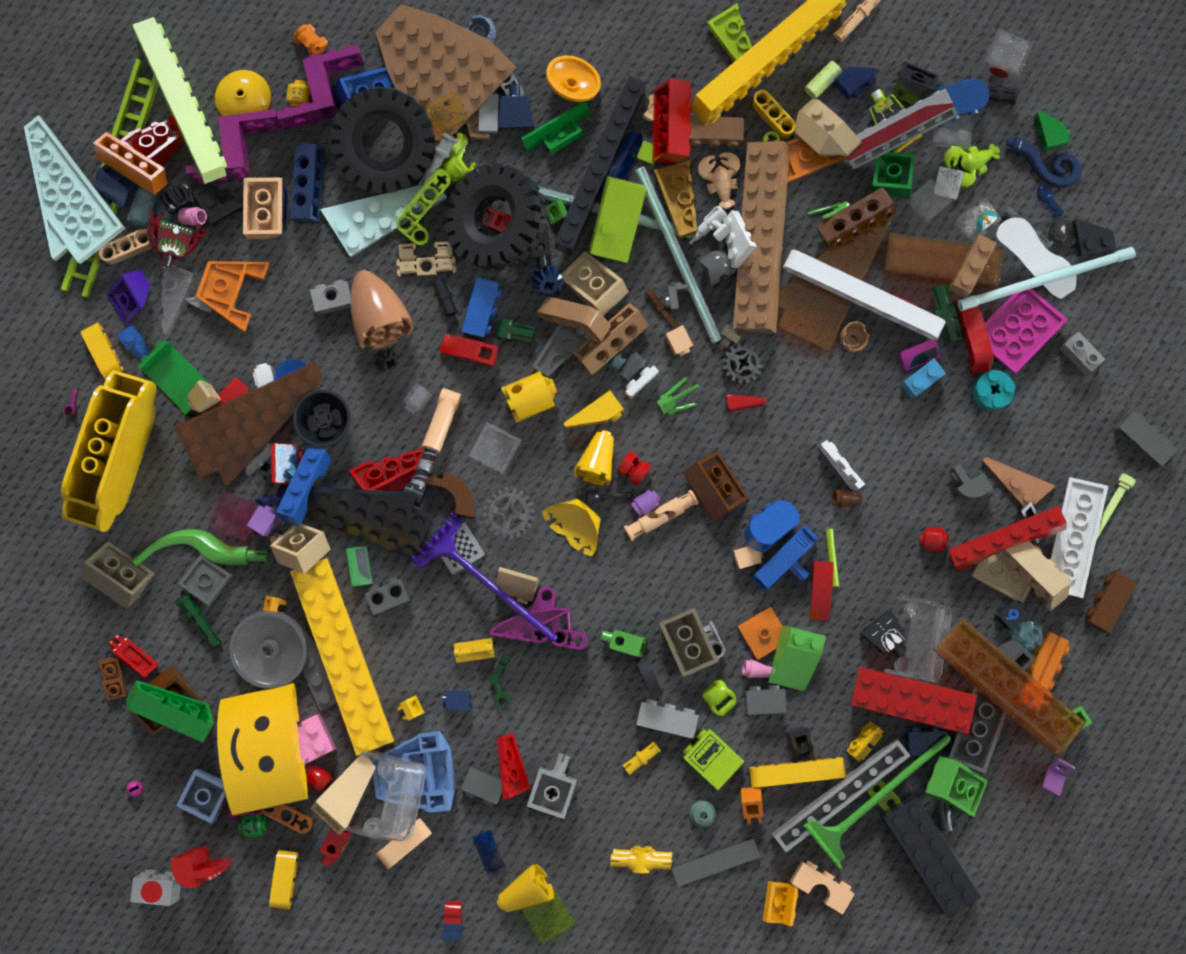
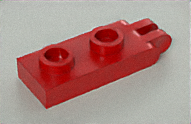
(133, 656)

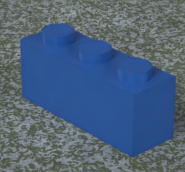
(481, 309)

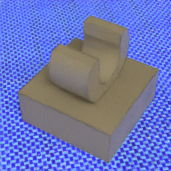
(730, 335)

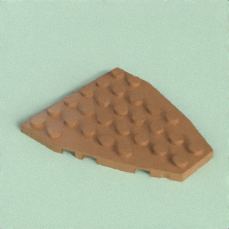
(435, 57)

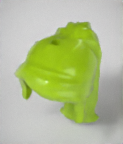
(454, 165)

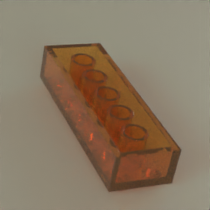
(935, 260)

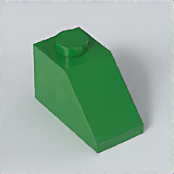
(1051, 132)

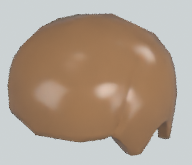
(856, 330)

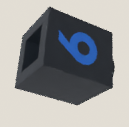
(1011, 614)

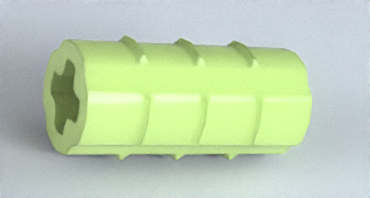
(823, 79)

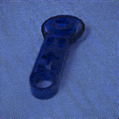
(625, 157)

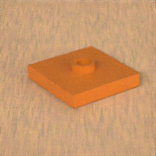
(761, 632)

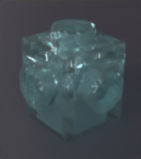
(1027, 634)

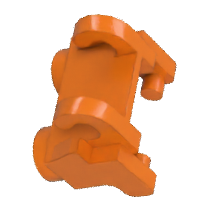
(306, 35)

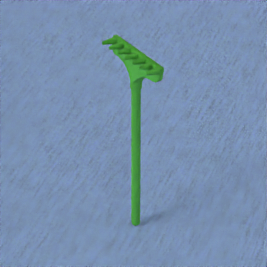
(829, 837)

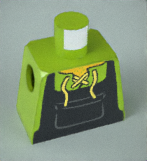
(884, 106)

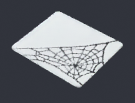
(950, 181)

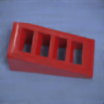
(738, 402)

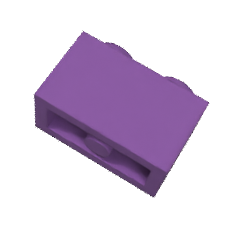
(264, 521)

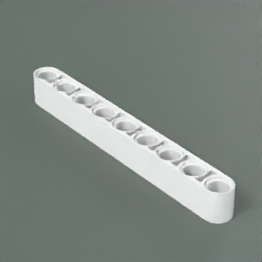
(864, 294)

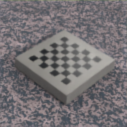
(466, 546)

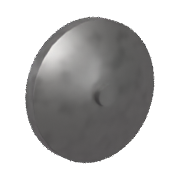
(268, 649)

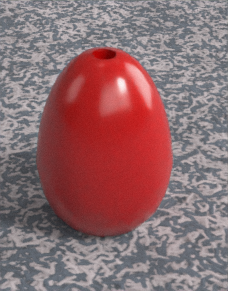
(318, 778)

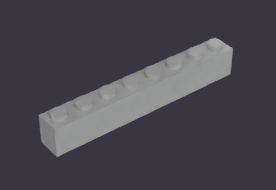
(841, 793)

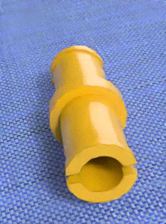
(641, 758)

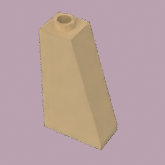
(342, 797)

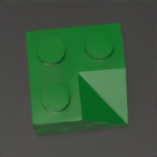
(894, 174)

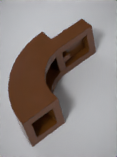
(464, 499)

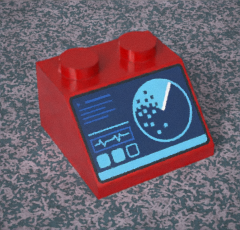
(285, 461)

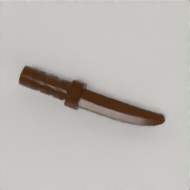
(662, 308)

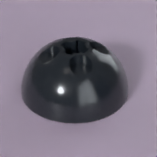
(313, 412)

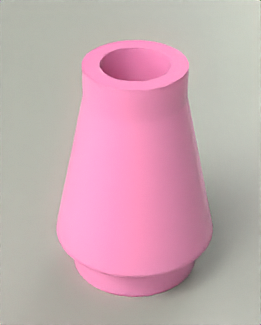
(754, 669)

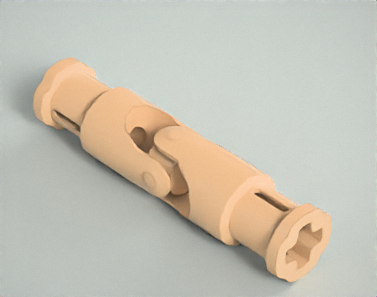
(646, 522)

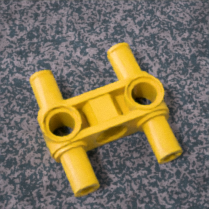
(641, 859)

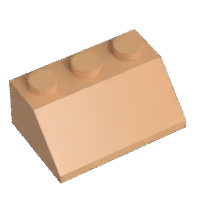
(262, 208)

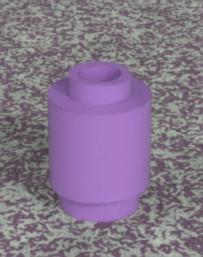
(645, 502)

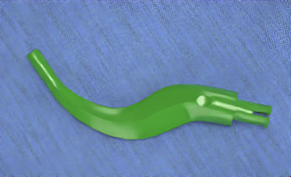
(208, 546)

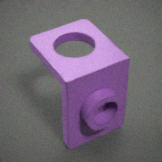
(1055, 776)

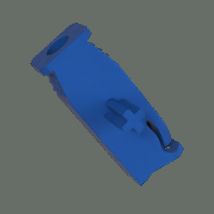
(786, 559)

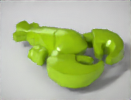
(970, 161)

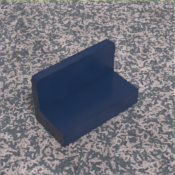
(114, 185)

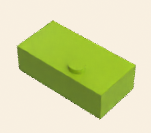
(617, 219)

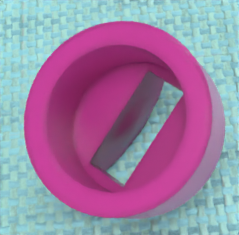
(136, 792)

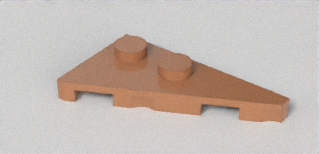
(1019, 484)

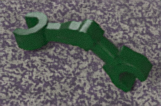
(494, 680)

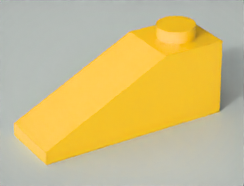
(600, 411)

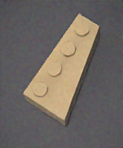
(1040, 572)

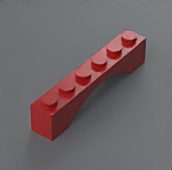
(1031, 528)

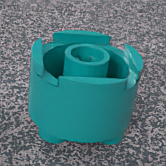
(1003, 391)

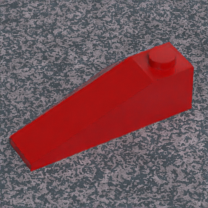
(157, 141)
(387, 474)

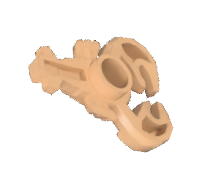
(721, 177)

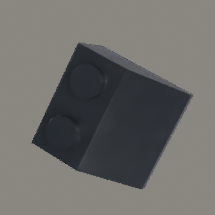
(914, 84)

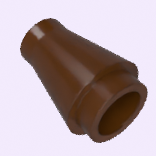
(846, 498)

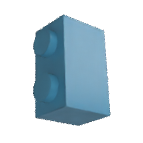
(923, 378)

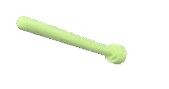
(1124, 484)

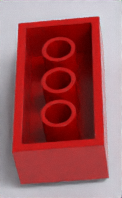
(671, 122)

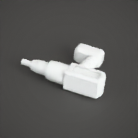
(711, 222)

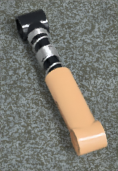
(433, 442)

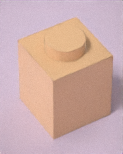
(679, 341)
(747, 557)

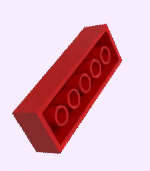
(913, 701)

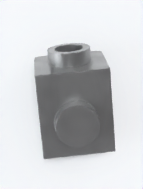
(671, 300)

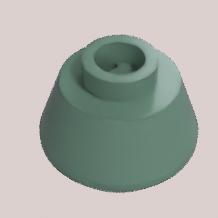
(706, 809)

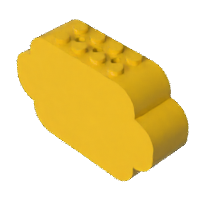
(108, 451)

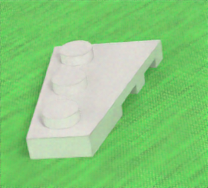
(841, 466)

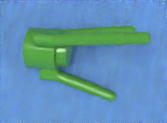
(836, 208)
(667, 403)

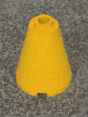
(597, 459)
(526, 890)

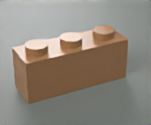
(723, 131)
(972, 266)

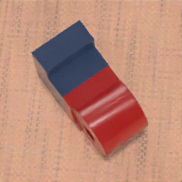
(452, 921)

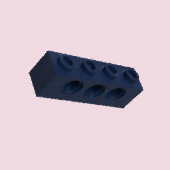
(312, 191)

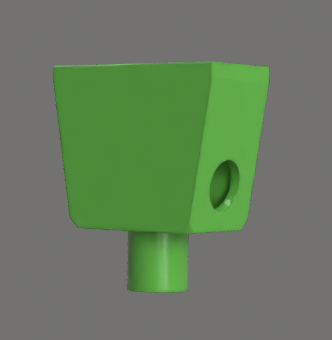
(632, 644)

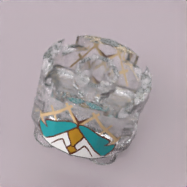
(978, 219)

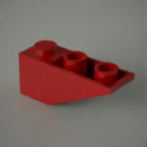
(470, 350)

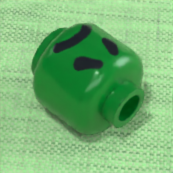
(252, 826)

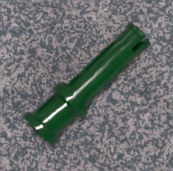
(194, 614)

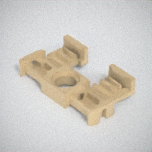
(409, 265)

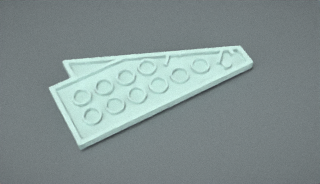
(70, 205)

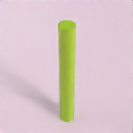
(832, 555)

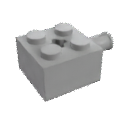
(555, 779)

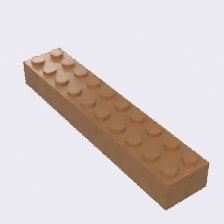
(764, 219)

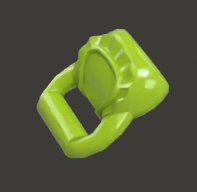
(716, 694)

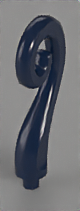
(1027, 150)

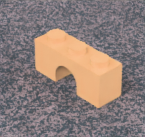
(838, 894)

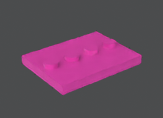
(1022, 328)

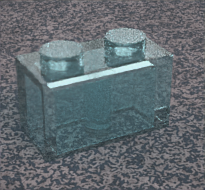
(142, 205)

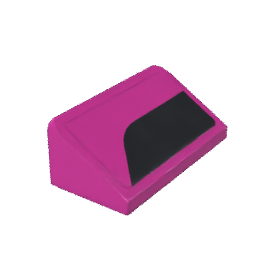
(919, 354)

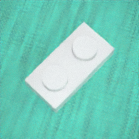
(646, 376)

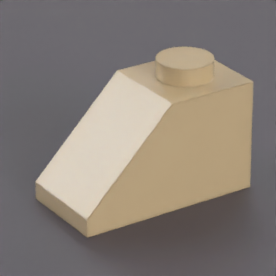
(202, 397)

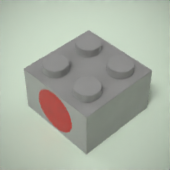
(155, 888)

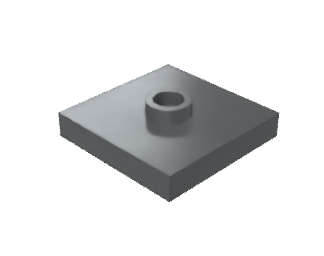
(205, 580)

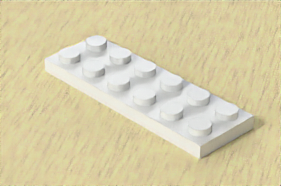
(1075, 546)

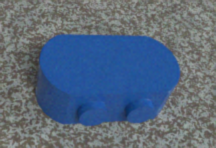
(967, 95)
(771, 525)

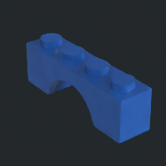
(294, 502)

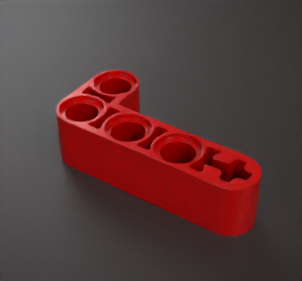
(976, 339)

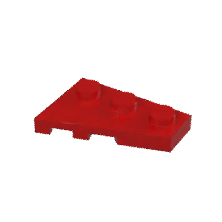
(511, 767)

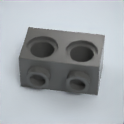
(388, 600)

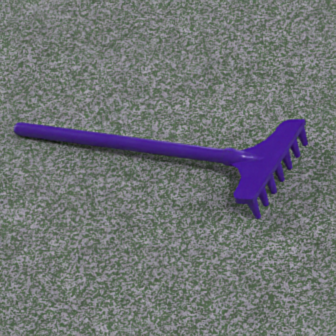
(443, 546)

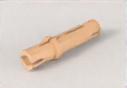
(863, 11)

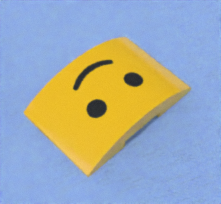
(261, 750)

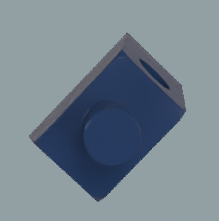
(515, 109)

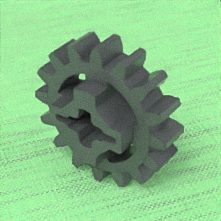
(749, 368)

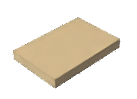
(1002, 577)

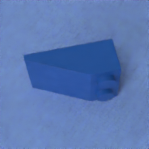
(351, 85)

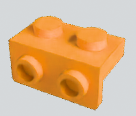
(780, 903)

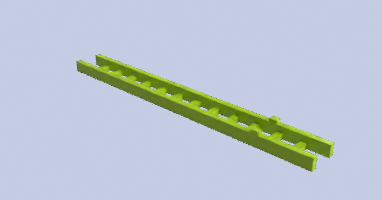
(142, 119)

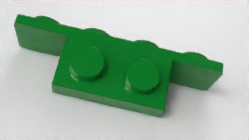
(559, 131)

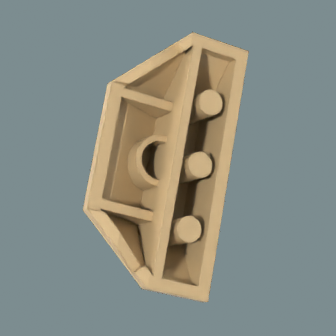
(825, 130)

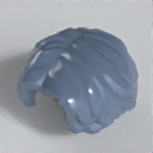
(483, 27)

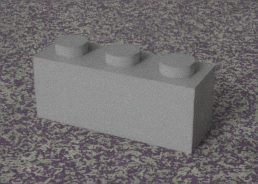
(667, 718)

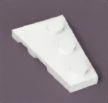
(738, 239)

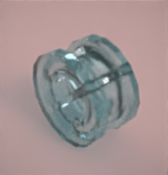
(618, 362)

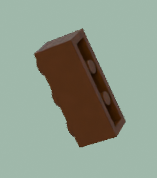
(1110, 601)

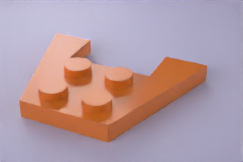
(222, 286)

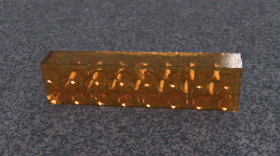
(1009, 686)

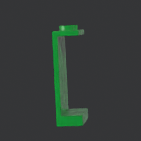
(171, 374)

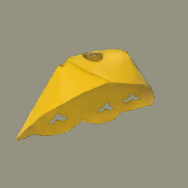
(577, 522)

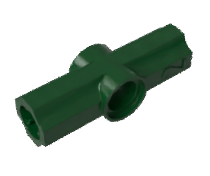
(948, 312)

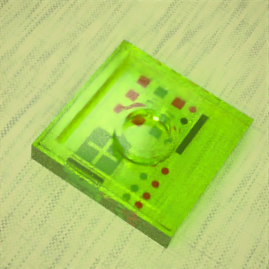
(548, 918)

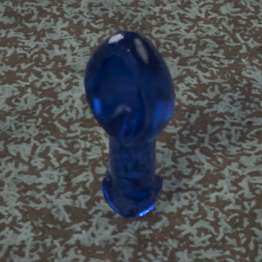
(1046, 196)
(268, 500)

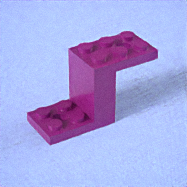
(317, 70)
(234, 143)

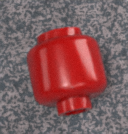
(934, 539)

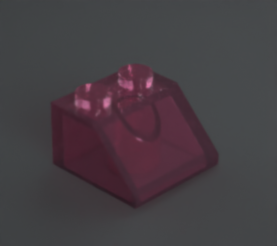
(233, 515)

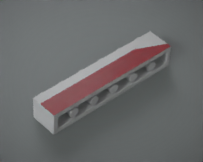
(903, 127)

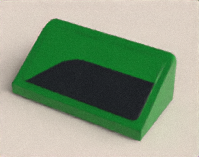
(359, 566)

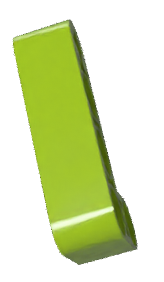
(426, 203)

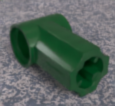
(512, 331)

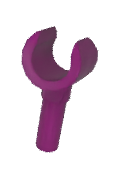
(71, 403)

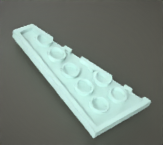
(372, 218)

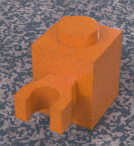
(752, 803)

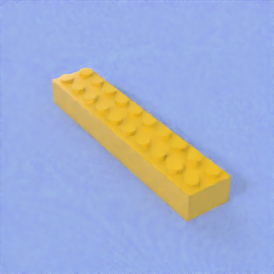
(763, 57)
(342, 657)

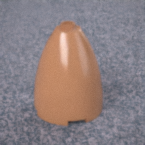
(377, 312)

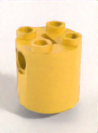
(530, 396)

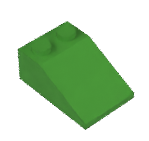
(796, 657)
(956, 785)

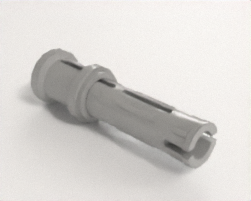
(442, 153)

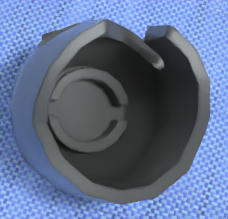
(715, 265)

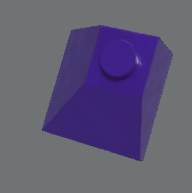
(129, 295)

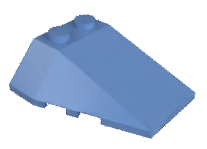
(436, 756)

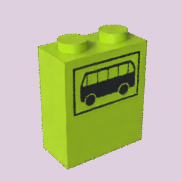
(712, 758)

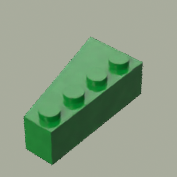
(171, 710)

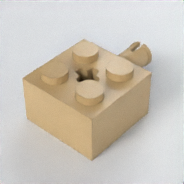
(299, 547)

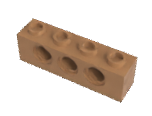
(623, 329)

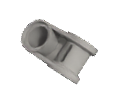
(714, 638)

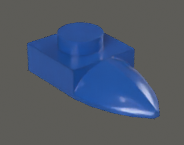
(133, 342)

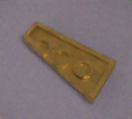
(676, 190)

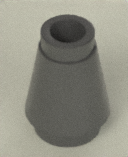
(633, 365)

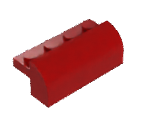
(196, 867)

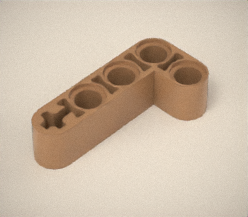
(575, 316)

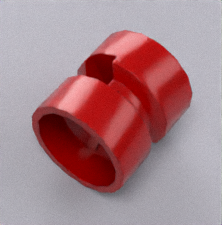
(633, 468)

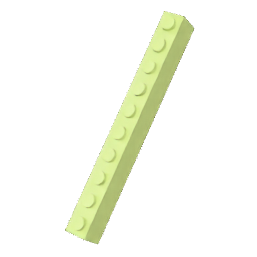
(179, 100)

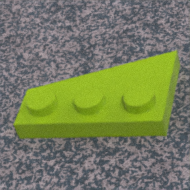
(730, 32)

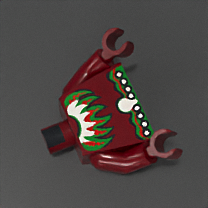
(172, 239)

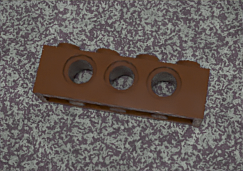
(859, 211)

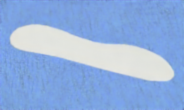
(1024, 242)

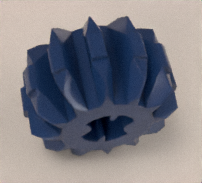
(547, 280)

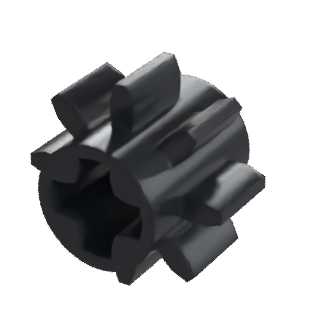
(385, 359)

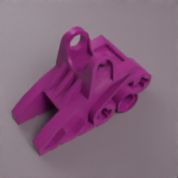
(545, 612)

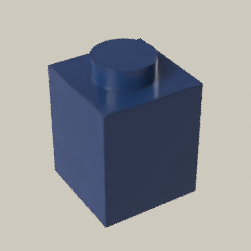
(457, 700)

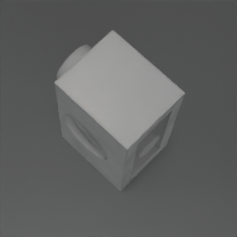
(320, 297)
(1082, 353)

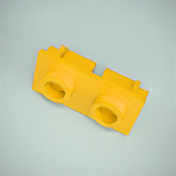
(473, 650)
(870, 734)

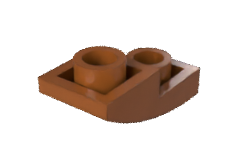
(113, 678)

